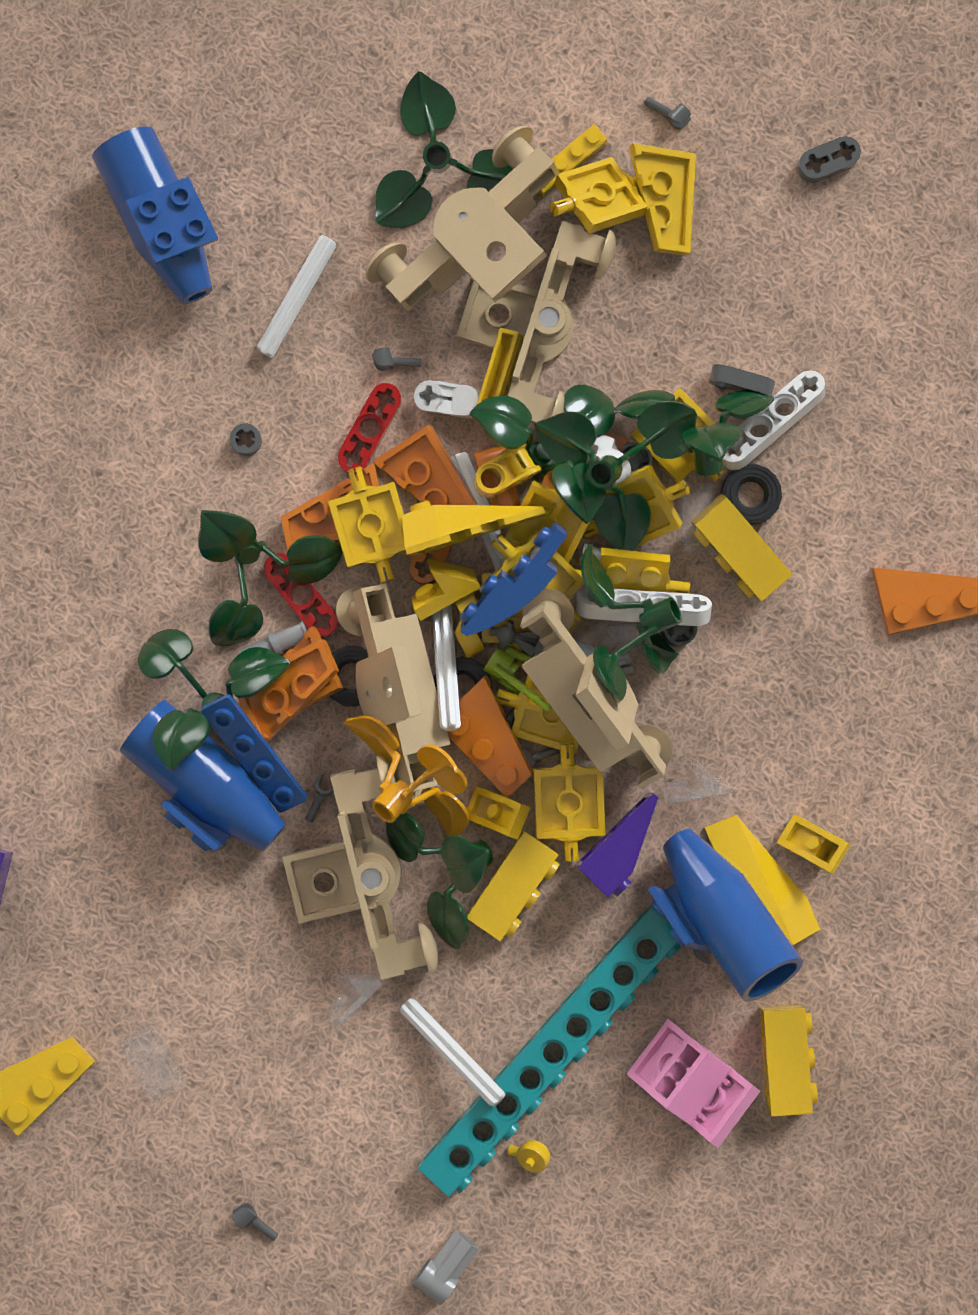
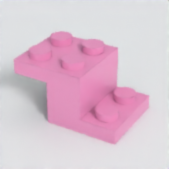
(693, 1083)

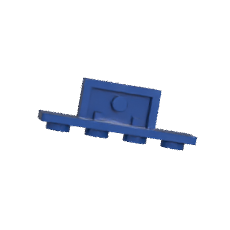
(254, 753)

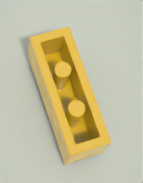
(740, 549)
(513, 887)
(787, 1060)

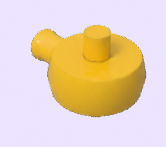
(531, 1155)

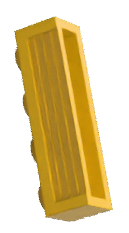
(577, 154)
(502, 364)

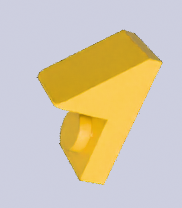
(451, 585)
(497, 812)
(813, 844)

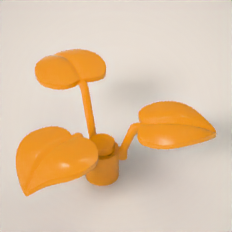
(397, 797)

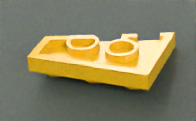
(667, 188)
(39, 1081)

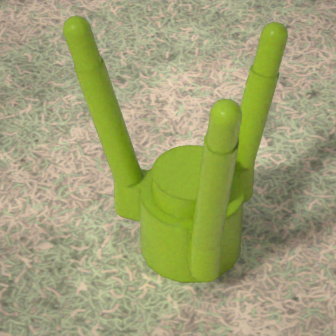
(502, 667)

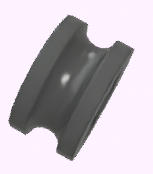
(243, 449)

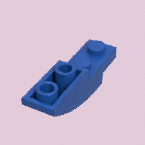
(508, 594)

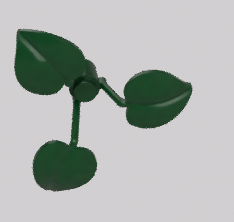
(427, 108)
(507, 424)
(570, 436)
(708, 442)
(231, 535)
(653, 620)
(181, 733)
(466, 867)

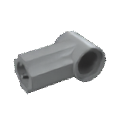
(441, 1273)

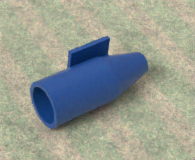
(158, 210)
(207, 790)
(723, 916)

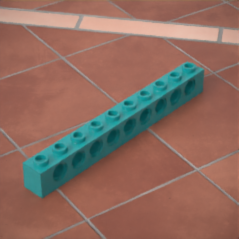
(437, 1162)

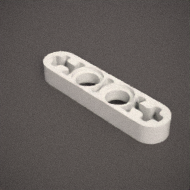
(776, 423)
(693, 607)

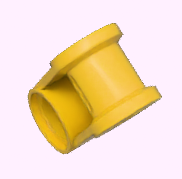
(508, 470)

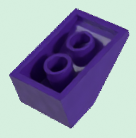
(616, 854)

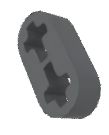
(825, 152)
(740, 380)

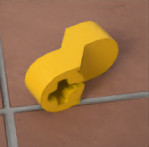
(470, 644)

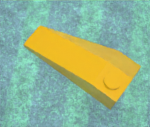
(440, 526)
(771, 883)

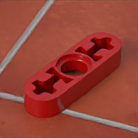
(374, 402)
(324, 609)

